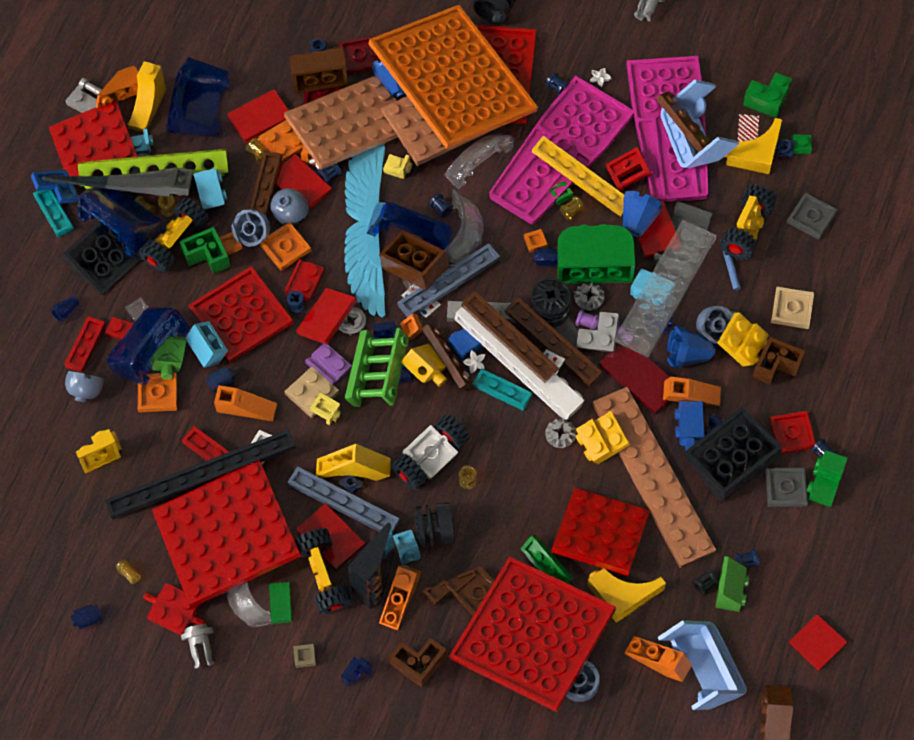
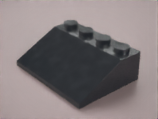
(99, 257)
(733, 454)
(372, 567)

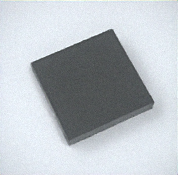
(812, 216)
(786, 487)

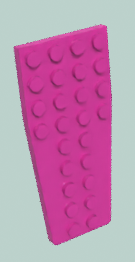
(646, 82)
(580, 123)

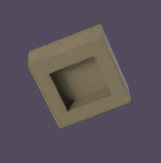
(304, 655)

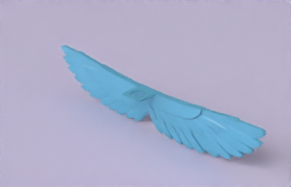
(361, 248)

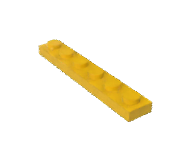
(579, 175)

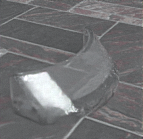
(476, 155)
(470, 232)
(246, 607)

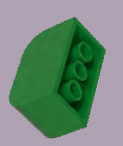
(595, 255)

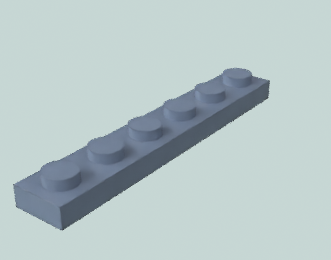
(449, 280)
(341, 500)

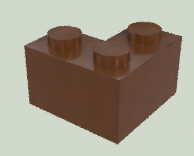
(778, 356)
(421, 665)
(777, 712)

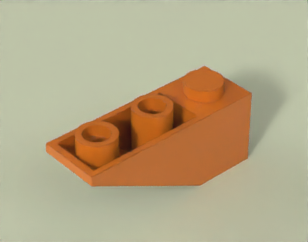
(120, 87)
(691, 390)
(244, 404)
(400, 596)
(659, 658)

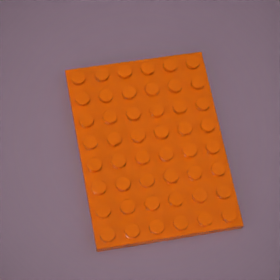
(453, 76)

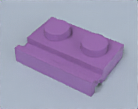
(329, 363)

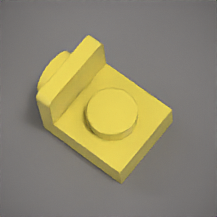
(397, 166)
(326, 408)

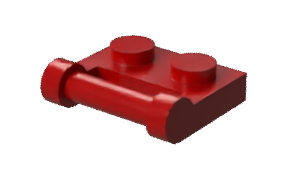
(626, 164)

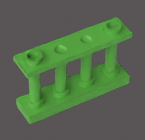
(361, 364)

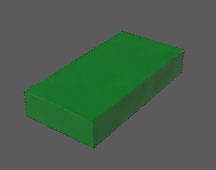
(280, 603)

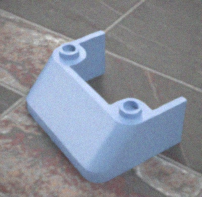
(693, 101)
(709, 660)

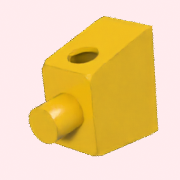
(425, 364)

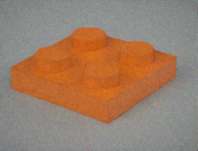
(282, 140)
(285, 246)
(158, 394)

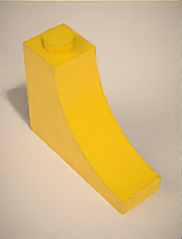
(149, 96)
(756, 153)
(354, 462)
(622, 594)

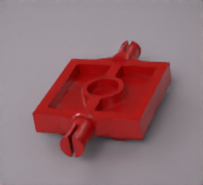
(172, 610)

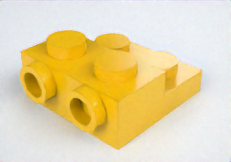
(743, 340)
(602, 438)
(101, 452)

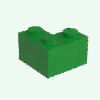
(768, 98)
(207, 247)
(828, 475)

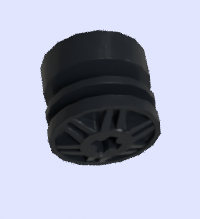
(493, 10)
(551, 301)
(434, 524)

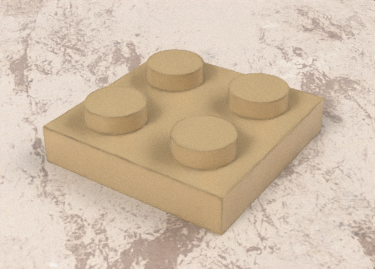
(792, 307)
(307, 388)

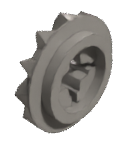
(581, 298)
(359, 322)
(566, 439)

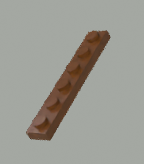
(509, 337)
(553, 341)

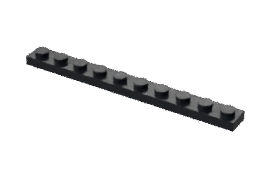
(199, 474)

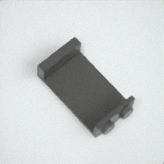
(690, 214)

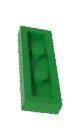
(544, 559)

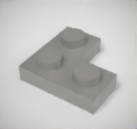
(603, 337)

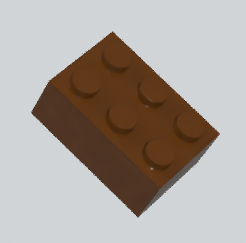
(318, 70)
(414, 260)

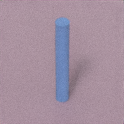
(732, 272)

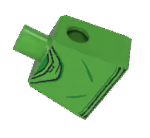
(169, 356)

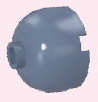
(289, 206)
(251, 227)
(713, 322)
(83, 385)
(586, 684)

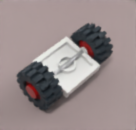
(430, 452)

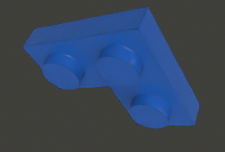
(65, 192)

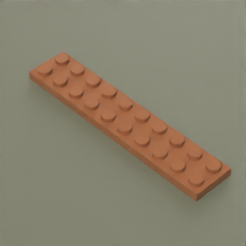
(657, 481)

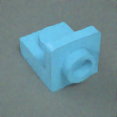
(143, 143)
(406, 546)

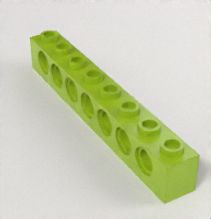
(143, 162)

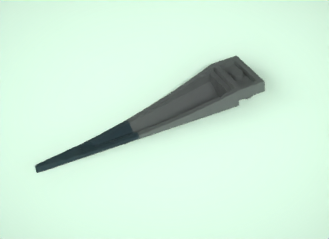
(158, 182)

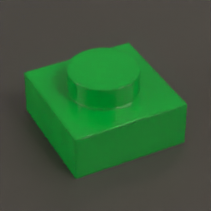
(803, 144)
(565, 197)

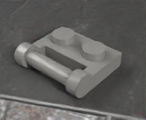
(80, 100)

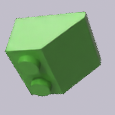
(731, 585)

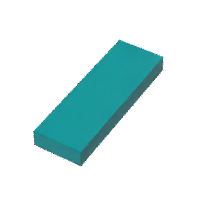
(53, 212)
(502, 389)

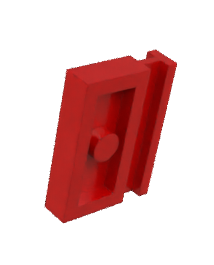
(305, 279)

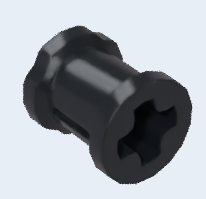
(708, 575)

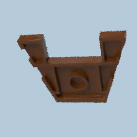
(467, 588)

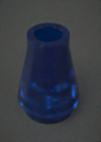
(64, 308)

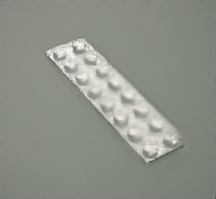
(665, 288)

